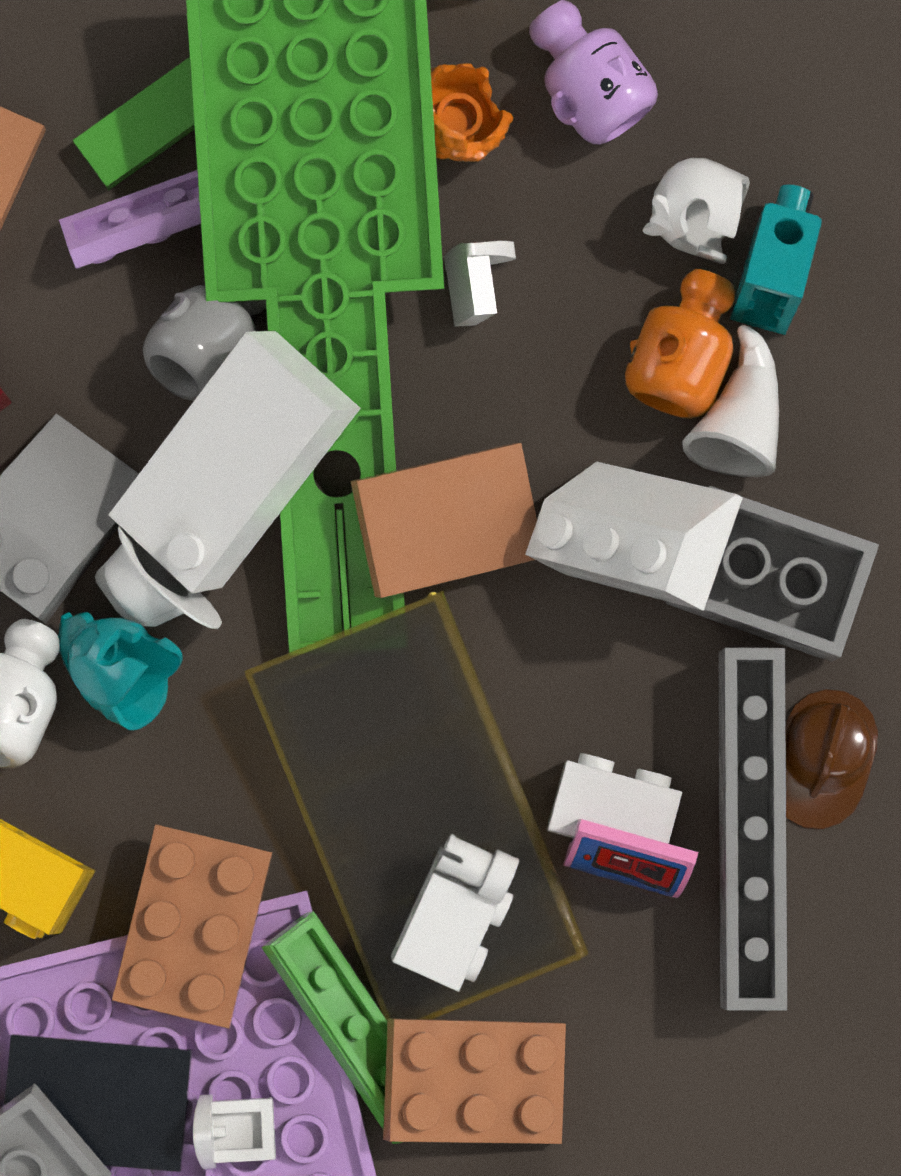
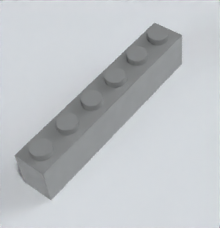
(752, 829)

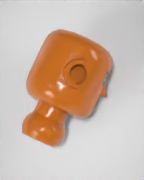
(684, 349)

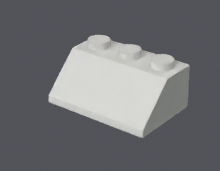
(636, 533)

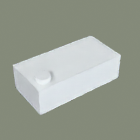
(233, 461)

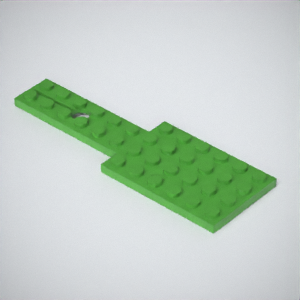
(320, 206)

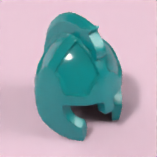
(118, 666)

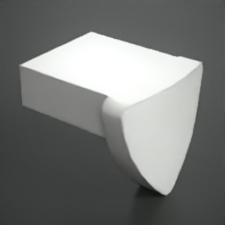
(471, 279)
(233, 1130)

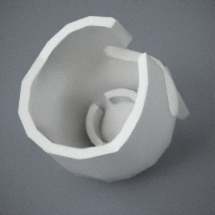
(698, 207)

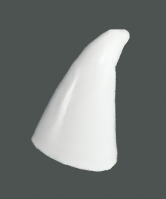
(743, 423)

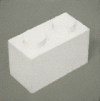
(628, 804)

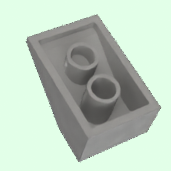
(56, 514)

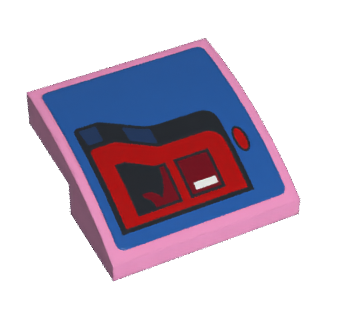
(630, 858)

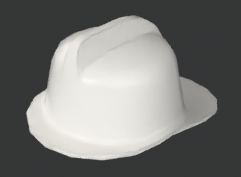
(147, 591)

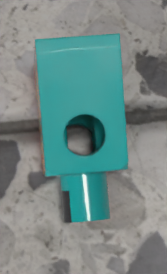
(778, 262)

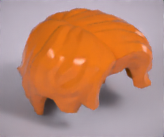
(464, 116)

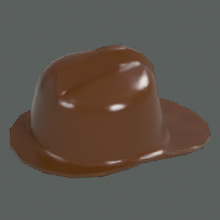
(827, 757)

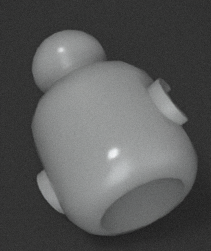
(195, 339)

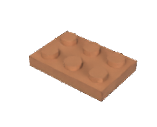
(192, 926)
(474, 1081)

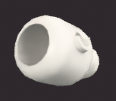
(25, 690)

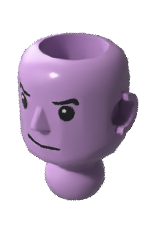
(594, 75)

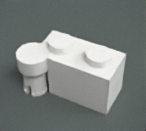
(454, 911)

